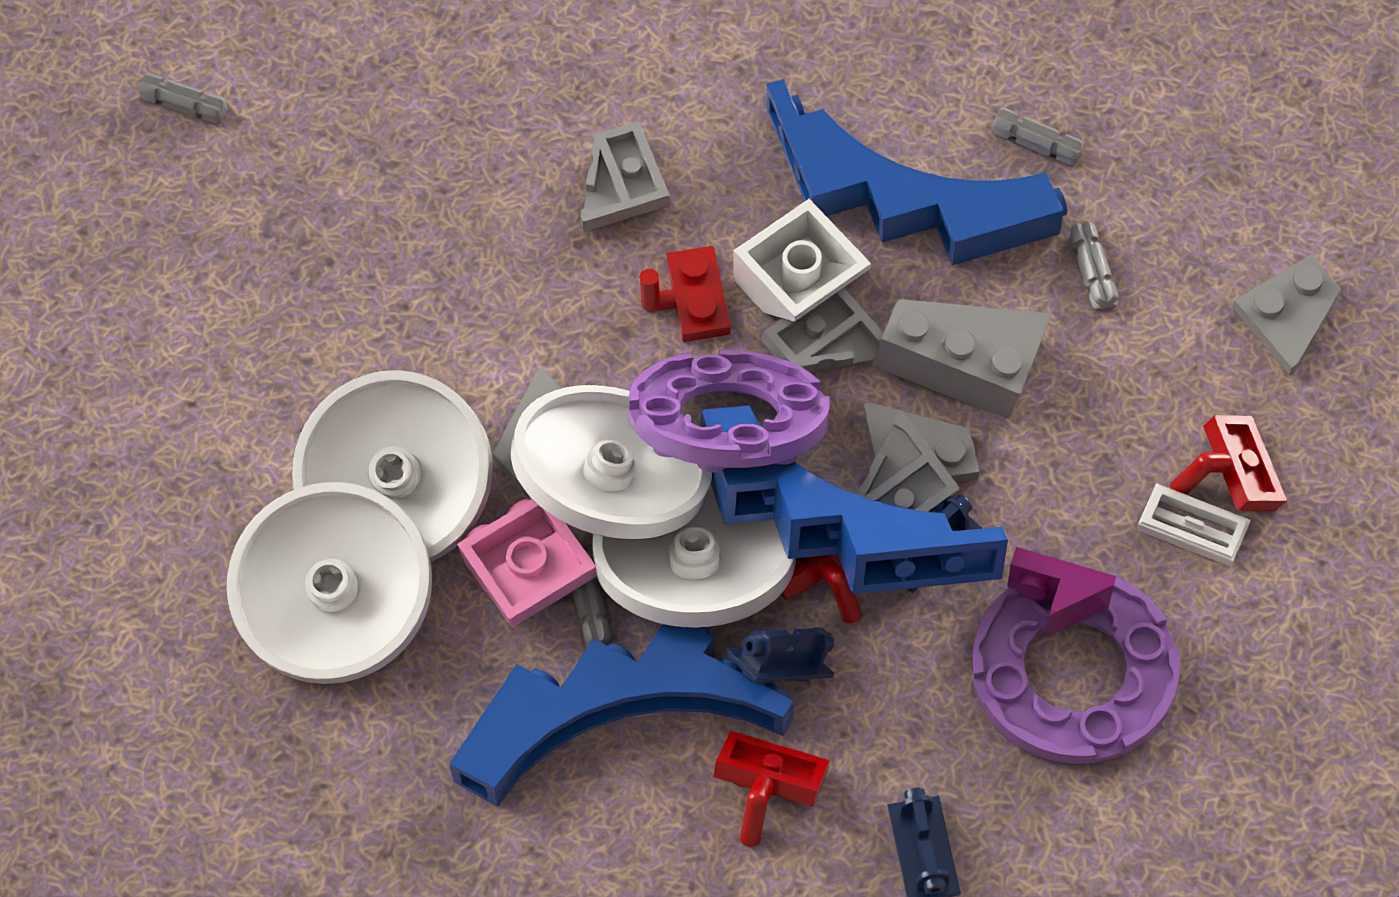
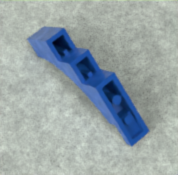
(969, 215)
(876, 542)

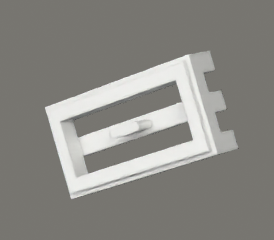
(1189, 541)

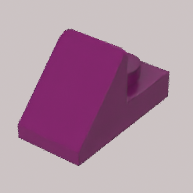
(1073, 588)

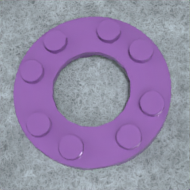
(790, 389)
(1066, 735)

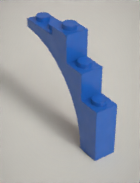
(607, 684)

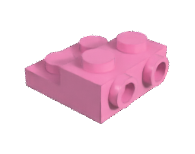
(526, 560)

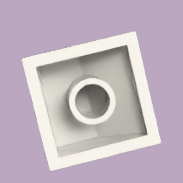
(796, 263)

